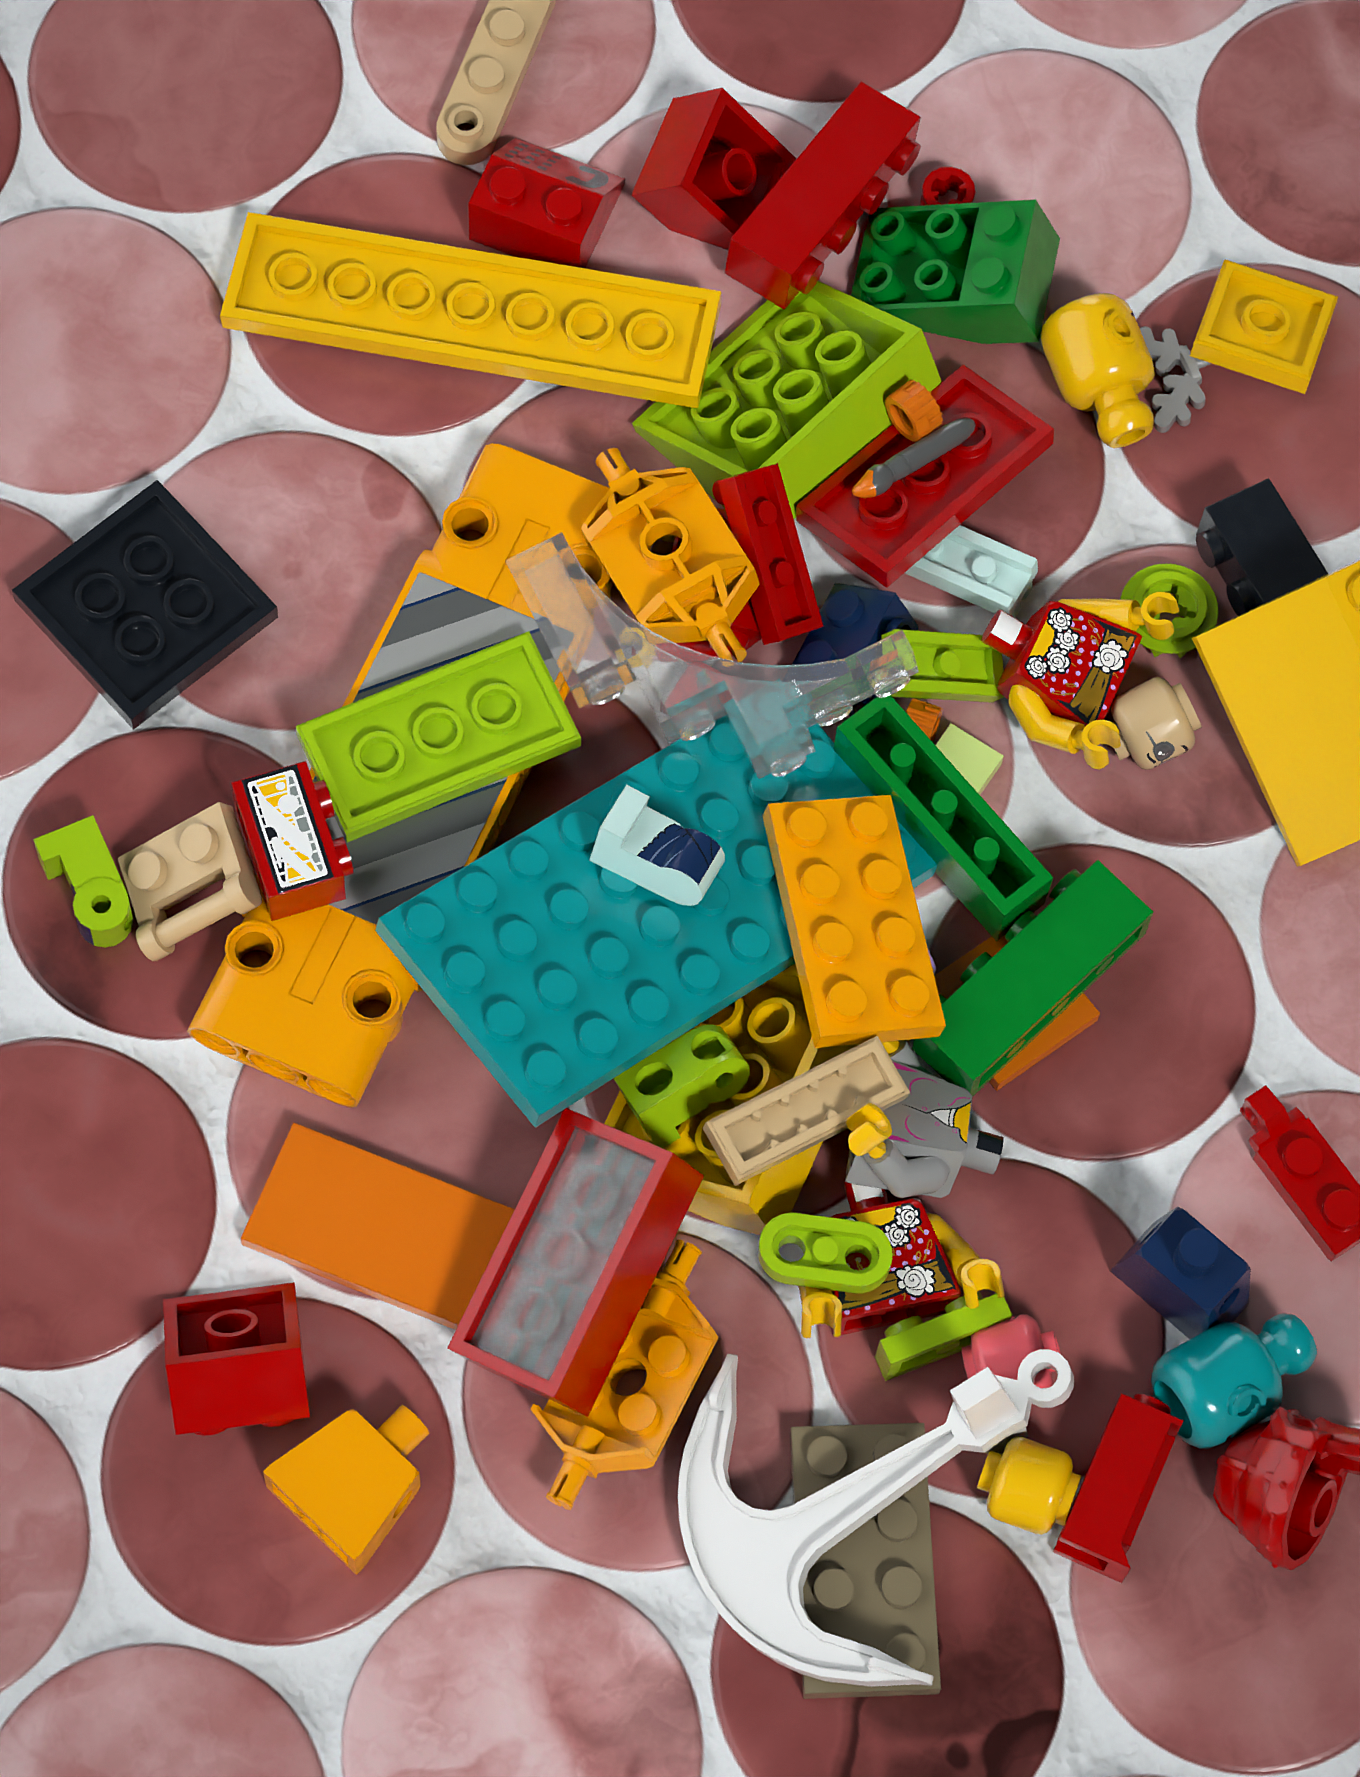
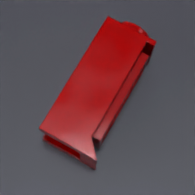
(1118, 1485)

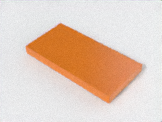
(375, 1226)

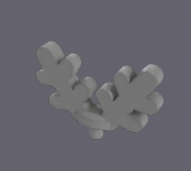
(1182, 388)

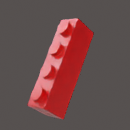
(823, 196)

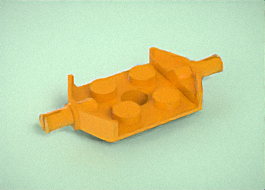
(679, 594)
(630, 1431)

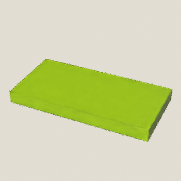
(438, 736)

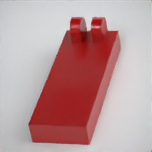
(768, 535)

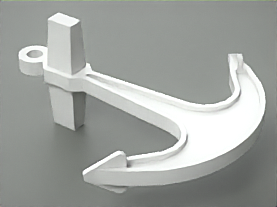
(759, 1559)

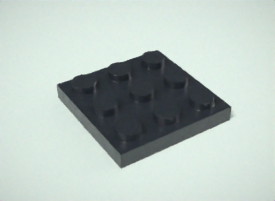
(145, 604)

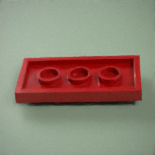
(917, 512)

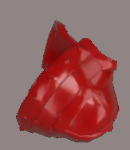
(1285, 1483)

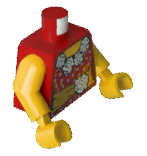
(1071, 666)
(923, 1273)

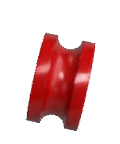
(946, 179)

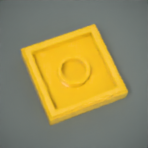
(1264, 326)

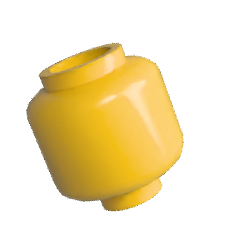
(1029, 1485)

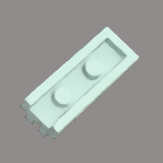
(978, 571)

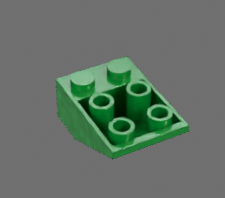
(961, 268)

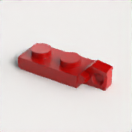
(1305, 1172)

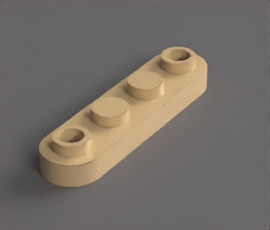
(490, 78)

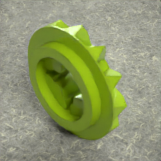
(1194, 599)

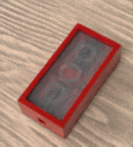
(576, 1261)

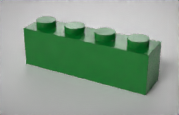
(944, 814)
(1034, 976)

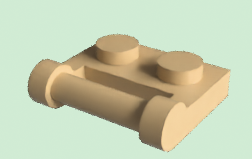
(181, 865)

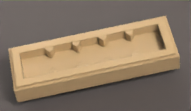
(804, 1110)

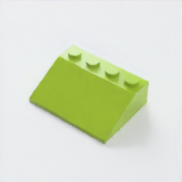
(793, 392)

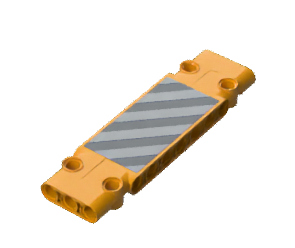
(460, 598)

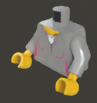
(920, 1140)

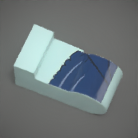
(656, 850)

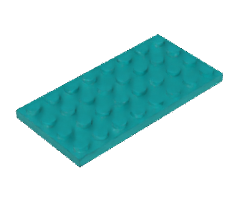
(581, 973)

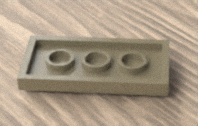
(880, 1576)

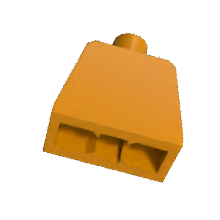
(351, 1481)

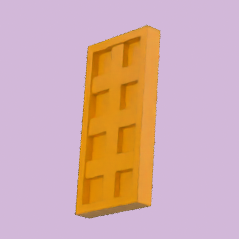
(853, 921)

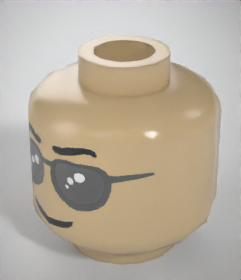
(1154, 723)

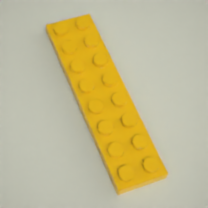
(472, 309)

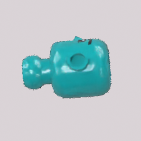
(1231, 1376)

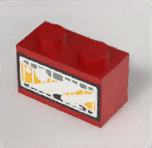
(290, 840)

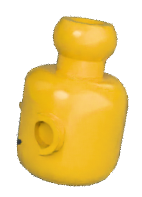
(1102, 365)

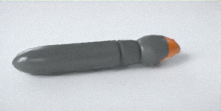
(881, 476)

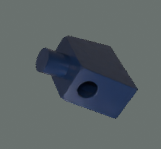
(1186, 1274)

